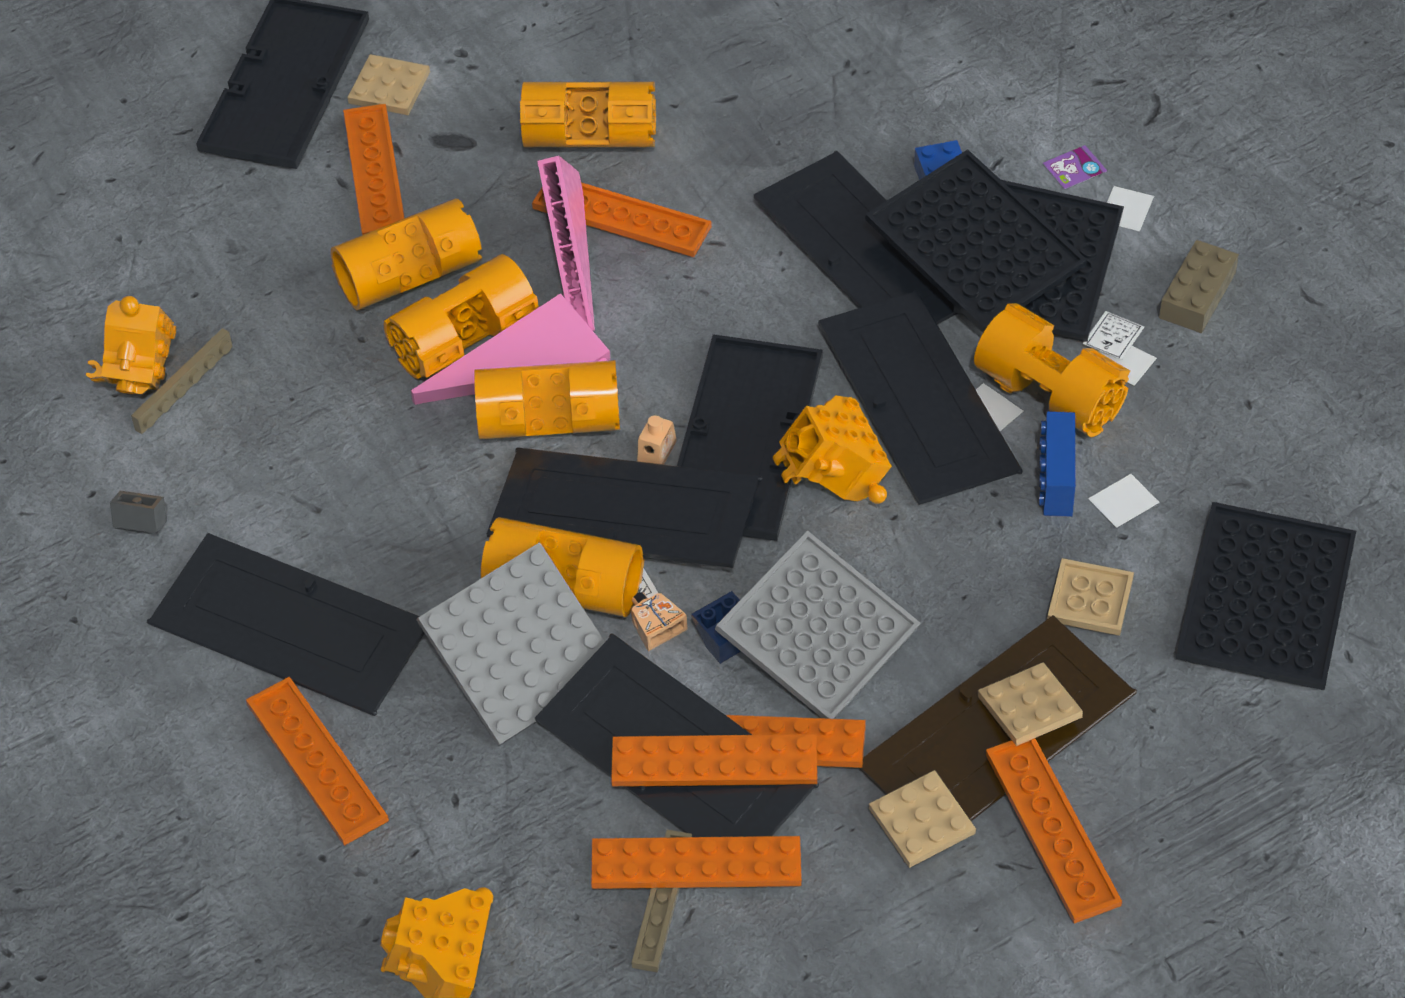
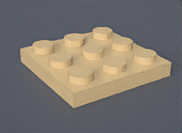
(389, 83)
(1091, 596)
(1030, 704)
(922, 818)

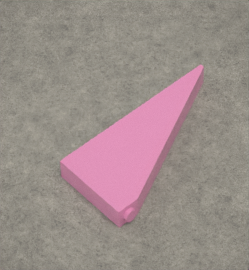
(568, 227)
(543, 337)

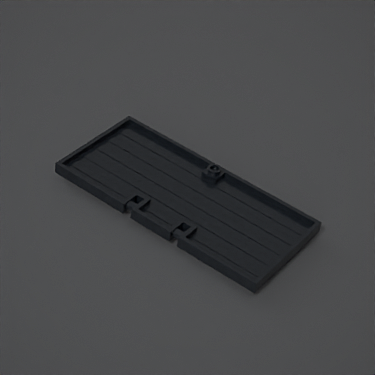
(283, 82)
(742, 412)

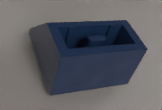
(706, 621)

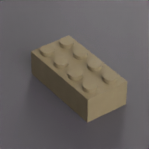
(1198, 286)

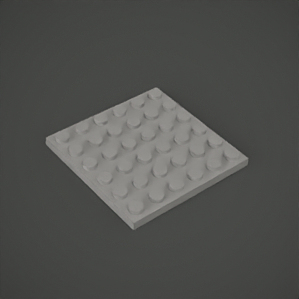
(817, 626)
(513, 640)

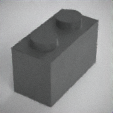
(138, 512)

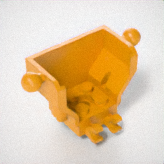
(134, 346)
(836, 450)
(438, 942)

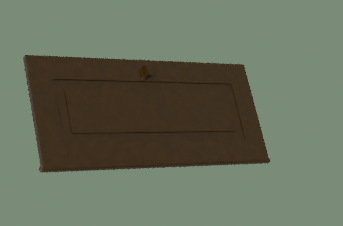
(960, 728)

